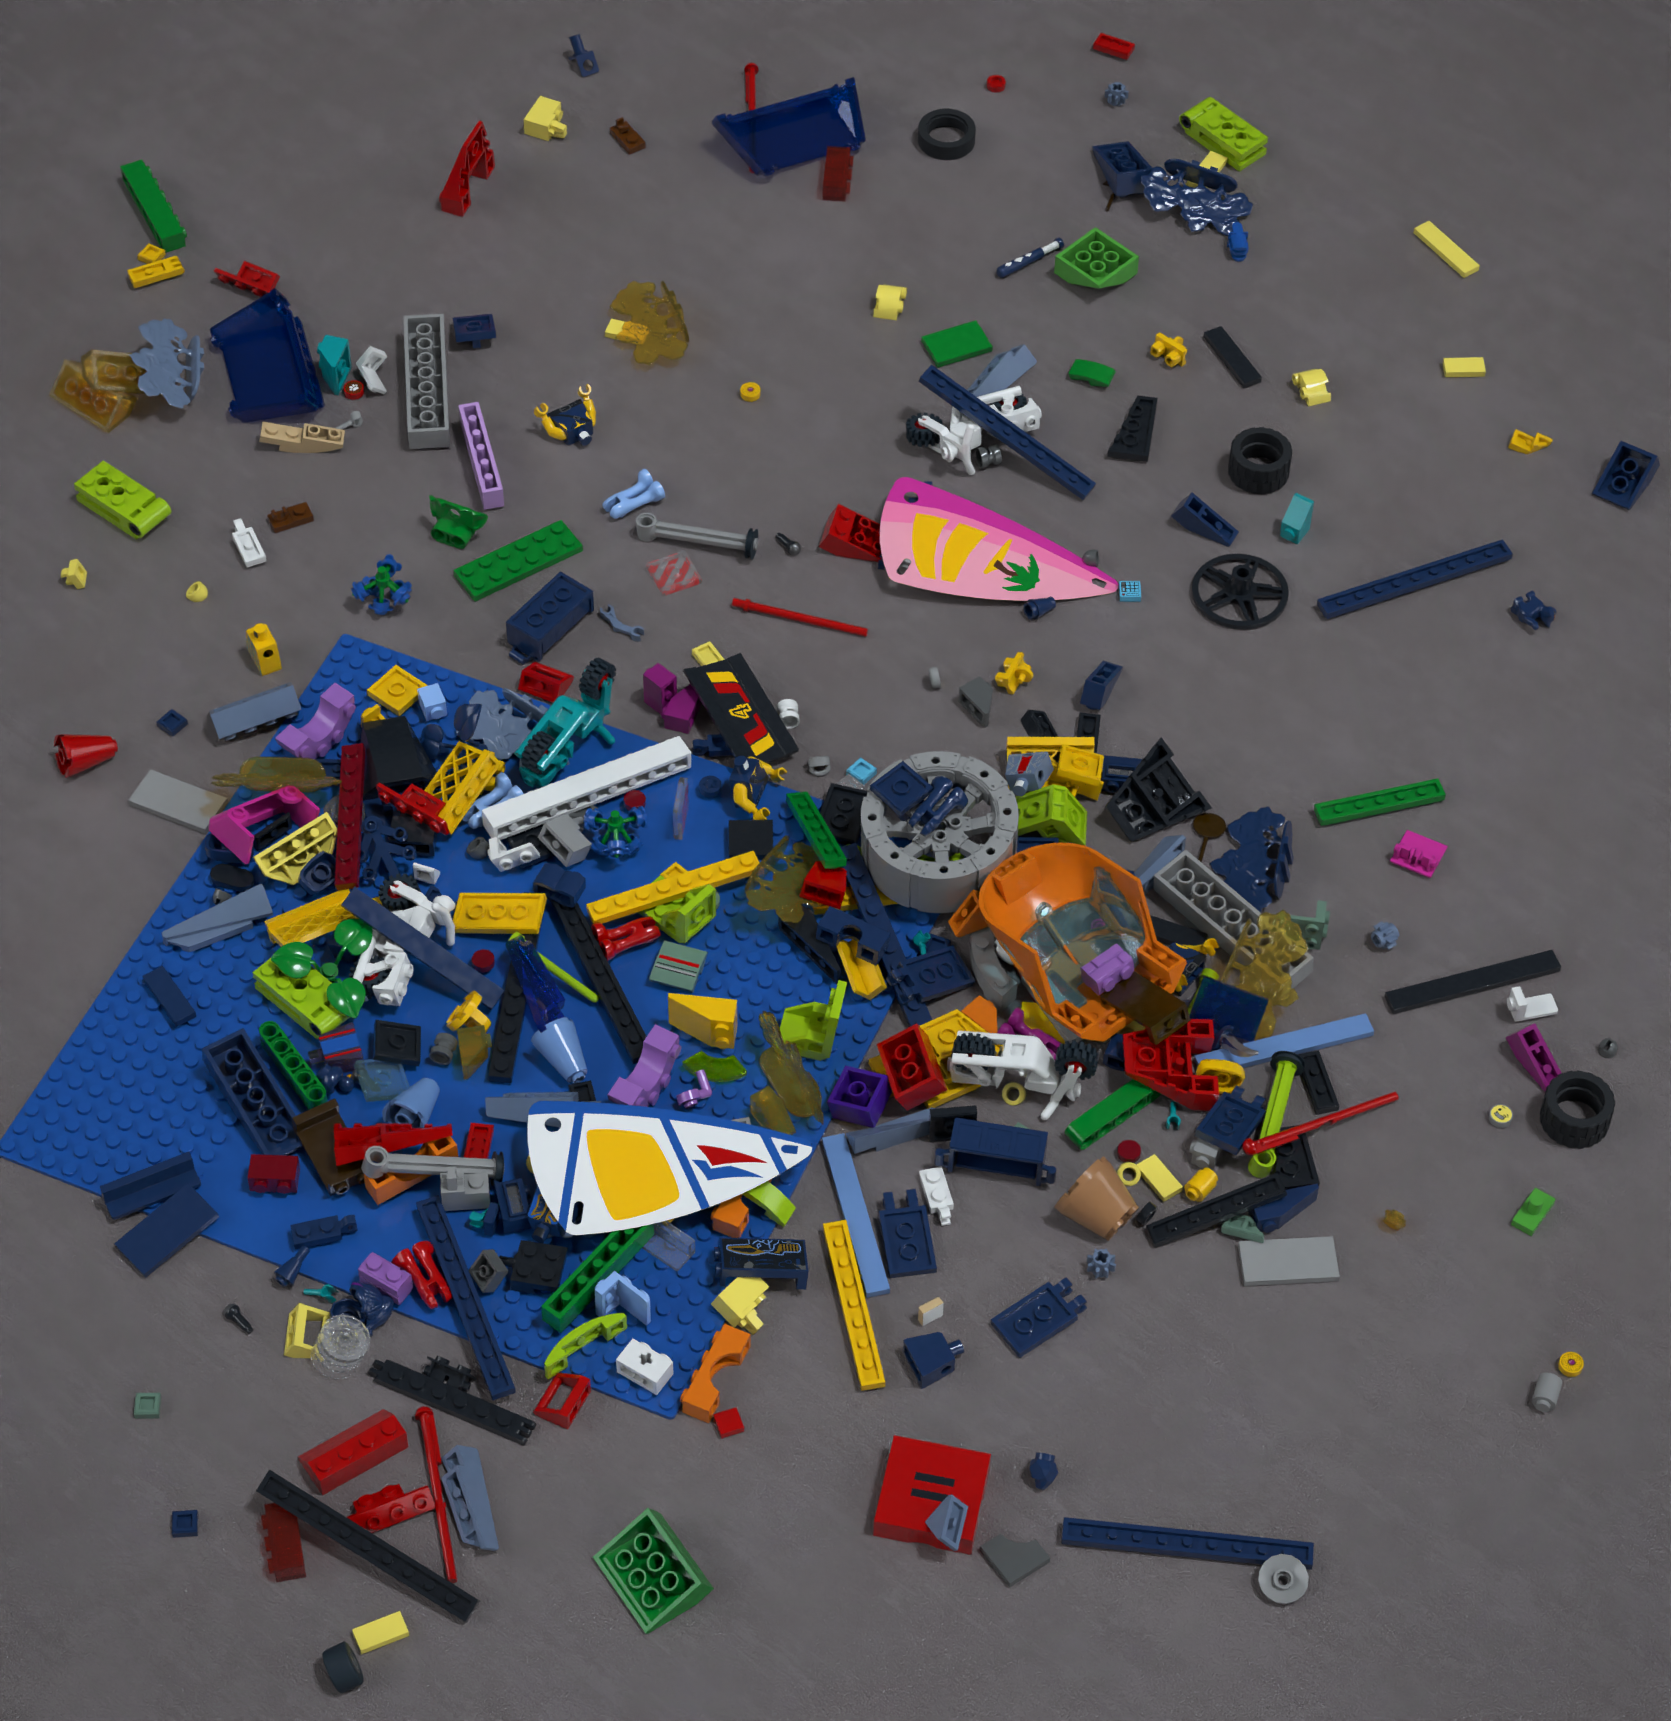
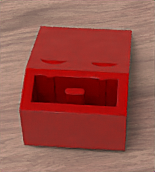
(851, 535)

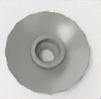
(1288, 1568)

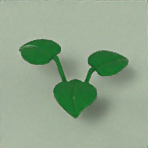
(344, 995)

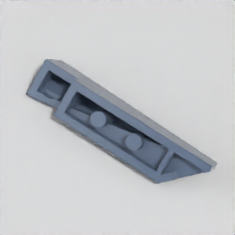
(1003, 371)
(1164, 853)
(220, 921)
(517, 1105)
(891, 1132)
(469, 1497)

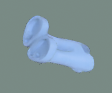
(627, 500)
(502, 791)

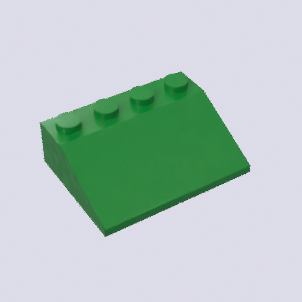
(652, 1571)

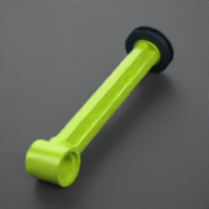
(1286, 1066)

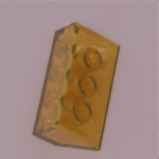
(111, 371)
(99, 407)

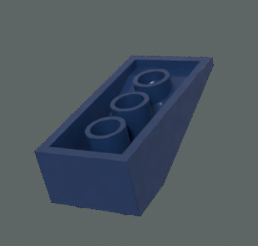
(1122, 167)

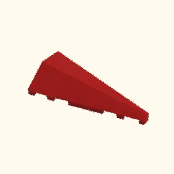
(354, 1142)

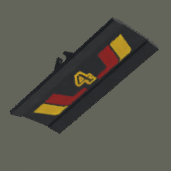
(741, 709)

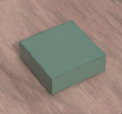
(147, 1405)

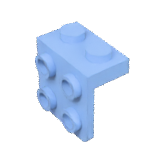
(617, 1291)

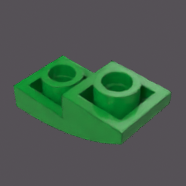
(1094, 372)

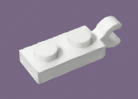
(247, 544)
(937, 1193)

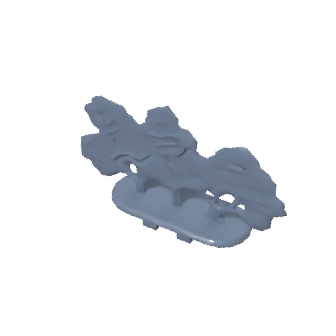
(163, 365)
(502, 731)

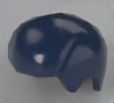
(347, 1307)

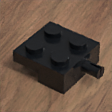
(536, 1267)

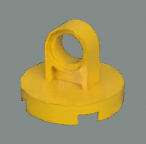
(468, 1014)

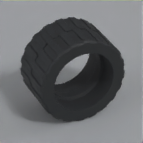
(1260, 477)
(1583, 1088)

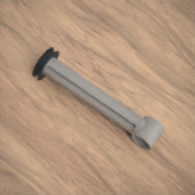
(649, 528)
(429, 1164)

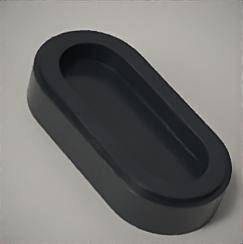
(232, 877)

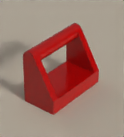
(543, 685)
(565, 1416)

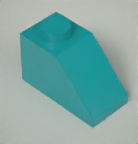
(1297, 519)

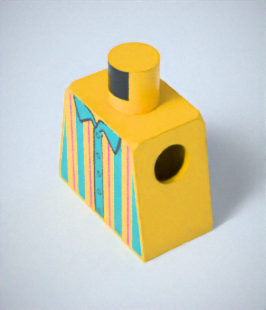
(258, 641)

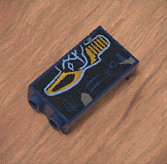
(761, 1259)

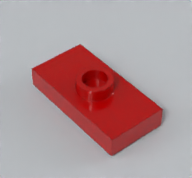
(1113, 46)
(479, 1141)

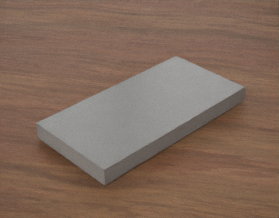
(177, 801)
(1288, 1261)

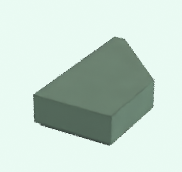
(1242, 1227)

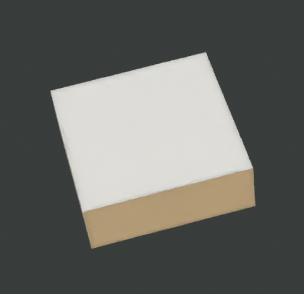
(930, 1311)

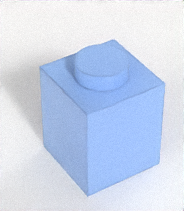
(432, 702)

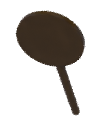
(1208, 826)

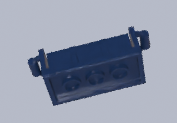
(547, 617)
(997, 1150)

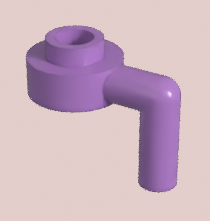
(689, 1098)

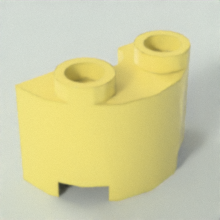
(889, 301)
(1312, 386)

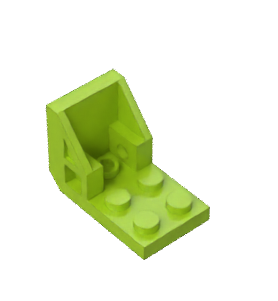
(1053, 814)
(687, 915)
(814, 1024)

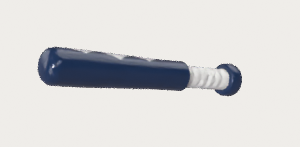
(1024, 260)

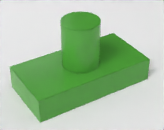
(1533, 1211)

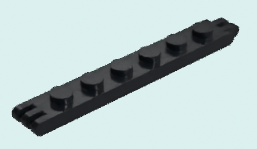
(452, 1401)

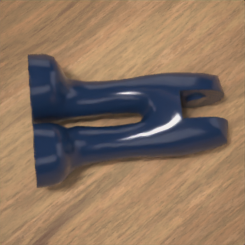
(941, 786)

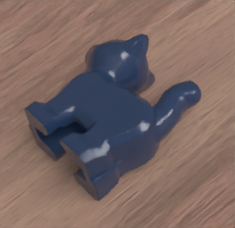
(1532, 609)

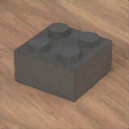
(488, 1270)

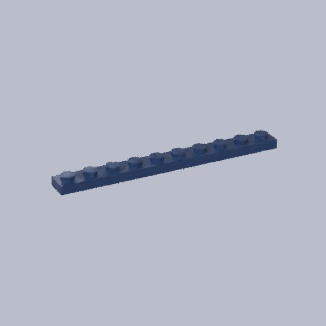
(1007, 432)
(1414, 579)
(875, 914)
(466, 1298)
(1182, 1542)

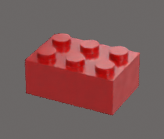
(911, 1067)

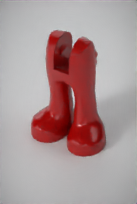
(638, 932)
(426, 1288)

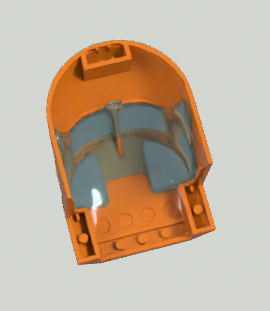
(1061, 910)

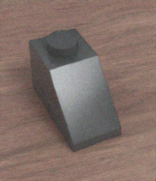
(977, 699)

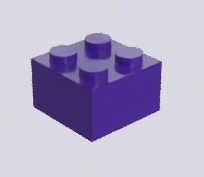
(859, 1096)

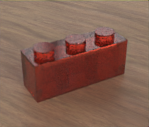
(837, 173)
(284, 1543)

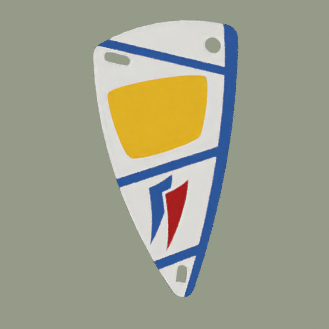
(646, 1162)

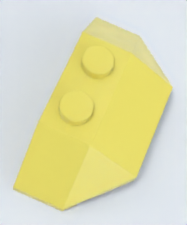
(289, 856)

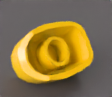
(1228, 1073)

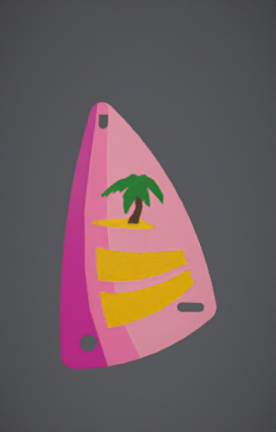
(976, 551)

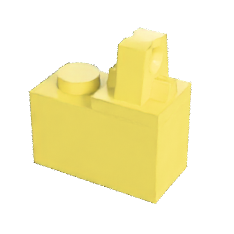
(544, 120)
(738, 1302)

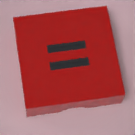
(919, 1480)

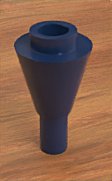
(288, 1271)

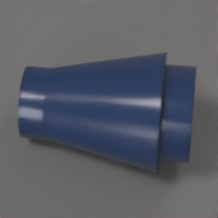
(1037, 607)

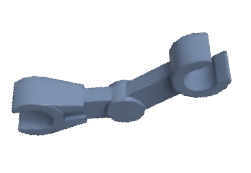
(617, 626)

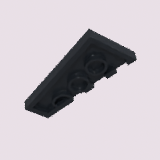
(1136, 431)

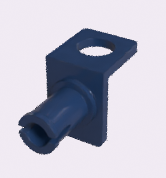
(581, 55)

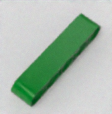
(274, 1042)
(1110, 1113)

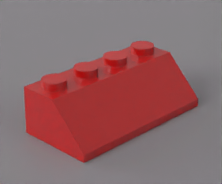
(354, 1451)

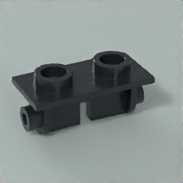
(458, 1377)

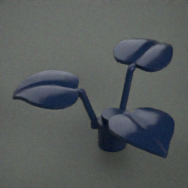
(464, 722)

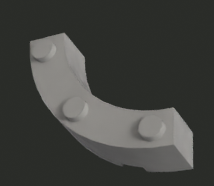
(988, 972)

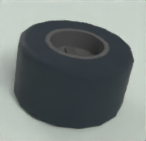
(342, 1667)

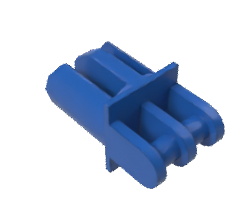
(1238, 242)

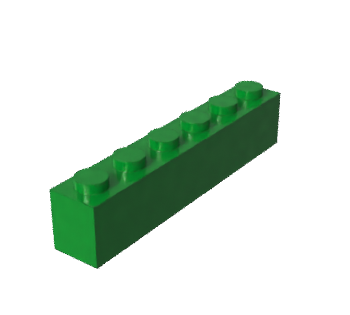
(153, 206)
(580, 1286)

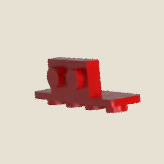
(251, 277)
(418, 804)
(390, 1507)

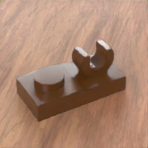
(627, 136)
(290, 517)

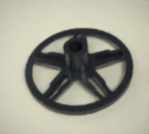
(1239, 588)

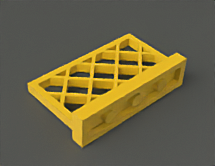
(1016, 745)
(470, 787)
(309, 919)

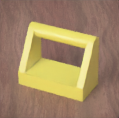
(296, 1328)

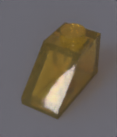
(473, 1048)
(770, 1111)

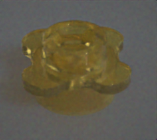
(1394, 1219)

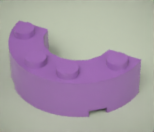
(324, 728)
(651, 1072)

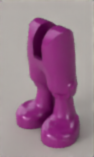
(1017, 1026)

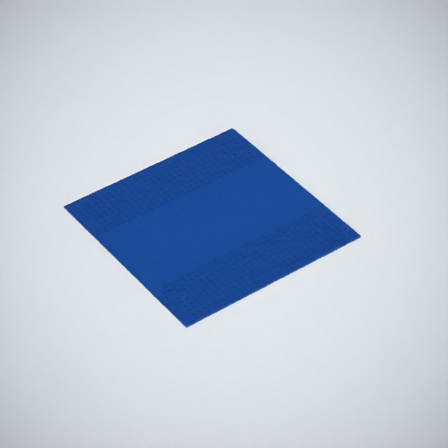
(139, 1093)

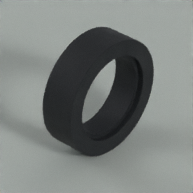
(946, 118)

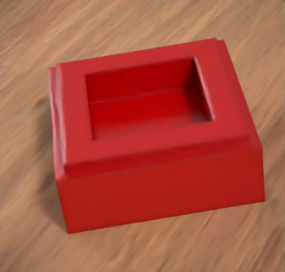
(728, 1422)

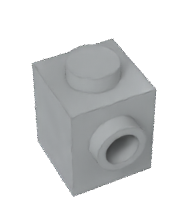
(1204, 1154)

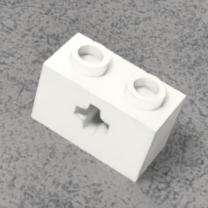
(645, 1366)

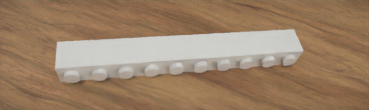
(586, 788)

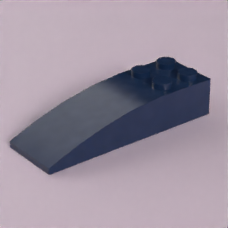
(252, 1093)

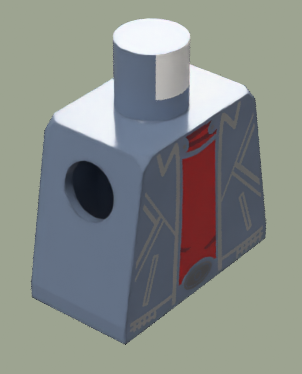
(1028, 771)

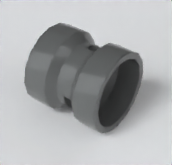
(988, 455)
(443, 1048)

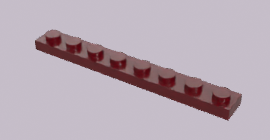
(350, 817)

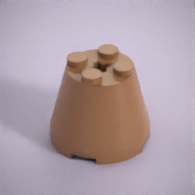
(1098, 1200)

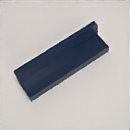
(149, 1186)

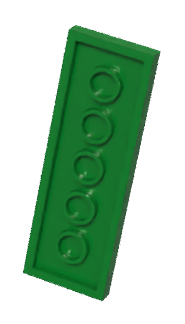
(518, 560)

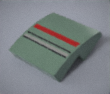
(678, 966)

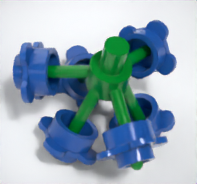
(376, 585)
(616, 825)

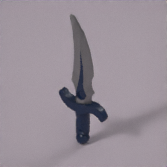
(1230, 1043)

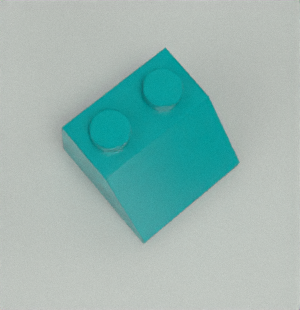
(334, 361)

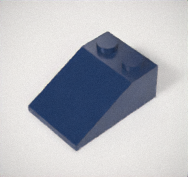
(1626, 475)

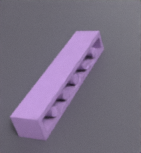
(481, 455)

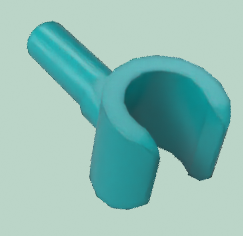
(920, 940)
(1173, 1116)
(477, 1218)
(325, 1292)

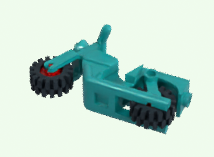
(549, 748)

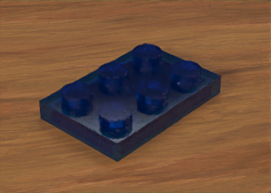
(1229, 1006)

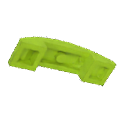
(771, 1199)
(606, 1325)

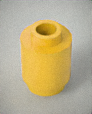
(1201, 1184)

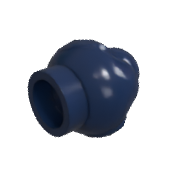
(332, 1076)

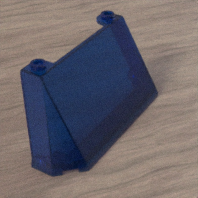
(795, 128)
(268, 361)

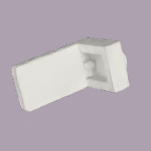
(368, 364)
(508, 859)
(1530, 1007)

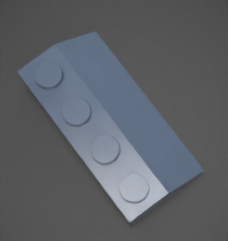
(255, 710)

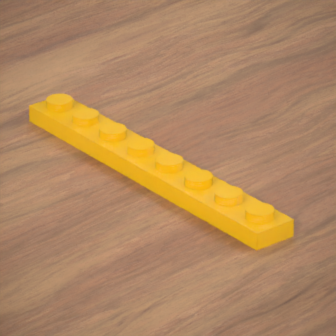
(671, 888)
(854, 1305)

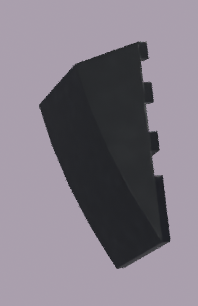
(393, 756)
(1154, 796)

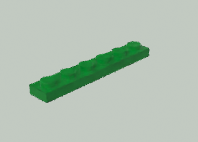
(1379, 802)
(816, 830)

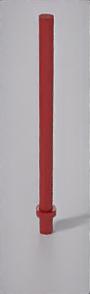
(748, 605)

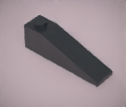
(804, 937)

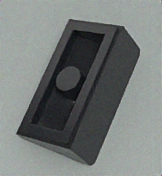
(1038, 724)
(272, 831)

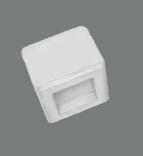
(425, 873)

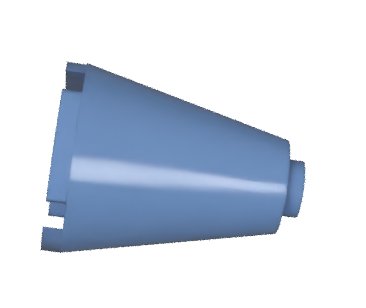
(562, 1049)
(413, 1104)

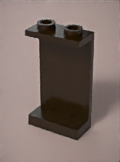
(1149, 1006)
(316, 1135)

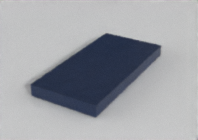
(166, 1230)

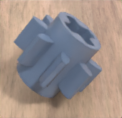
(1116, 94)
(1385, 935)
(1101, 1263)

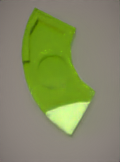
(715, 1068)

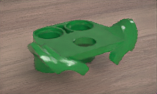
(453, 528)

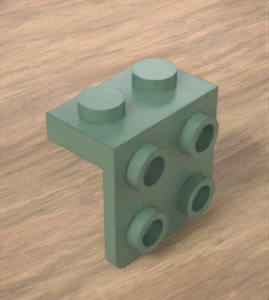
(1314, 928)

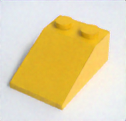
(705, 1018)

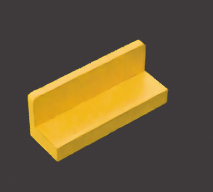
(863, 976)

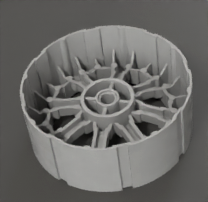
(920, 882)

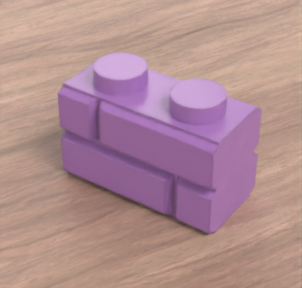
(1107, 969)
(386, 1277)

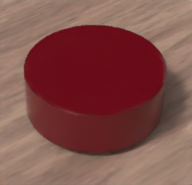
(634, 799)
(483, 960)
(1129, 1151)

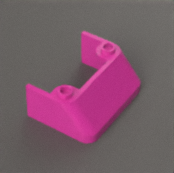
(231, 824)

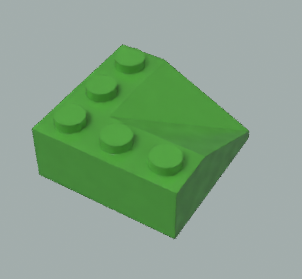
(1096, 261)

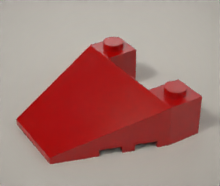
(474, 160)
(1169, 1064)

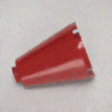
(82, 752)

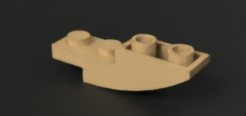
(302, 440)

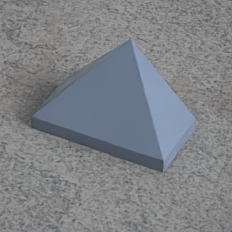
(948, 1521)

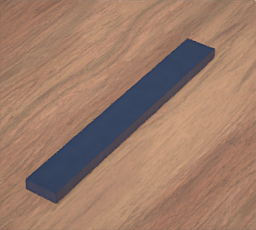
(421, 947)

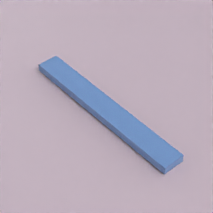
(1298, 1041)
(856, 1215)

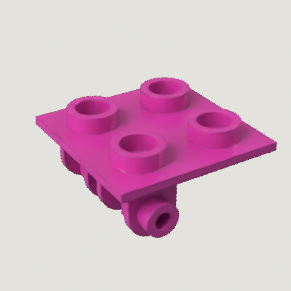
(1418, 853)

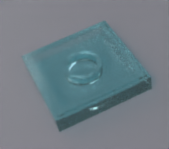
(380, 1079)

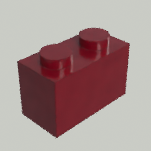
(273, 1173)

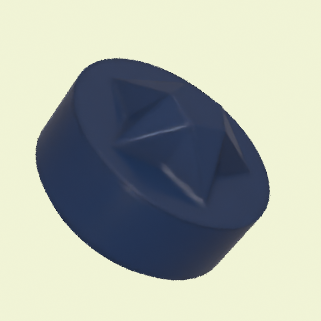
(710, 786)

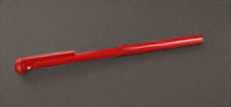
(750, 70)
(1289, 1135)
(433, 1457)

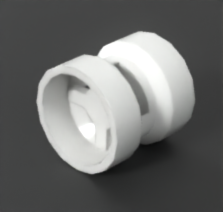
(788, 710)

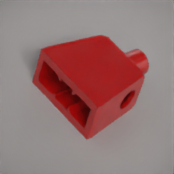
(825, 885)

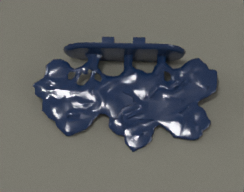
(1197, 203)
(1250, 862)

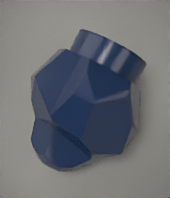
(1043, 1470)

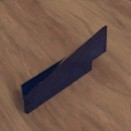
(536, 982)

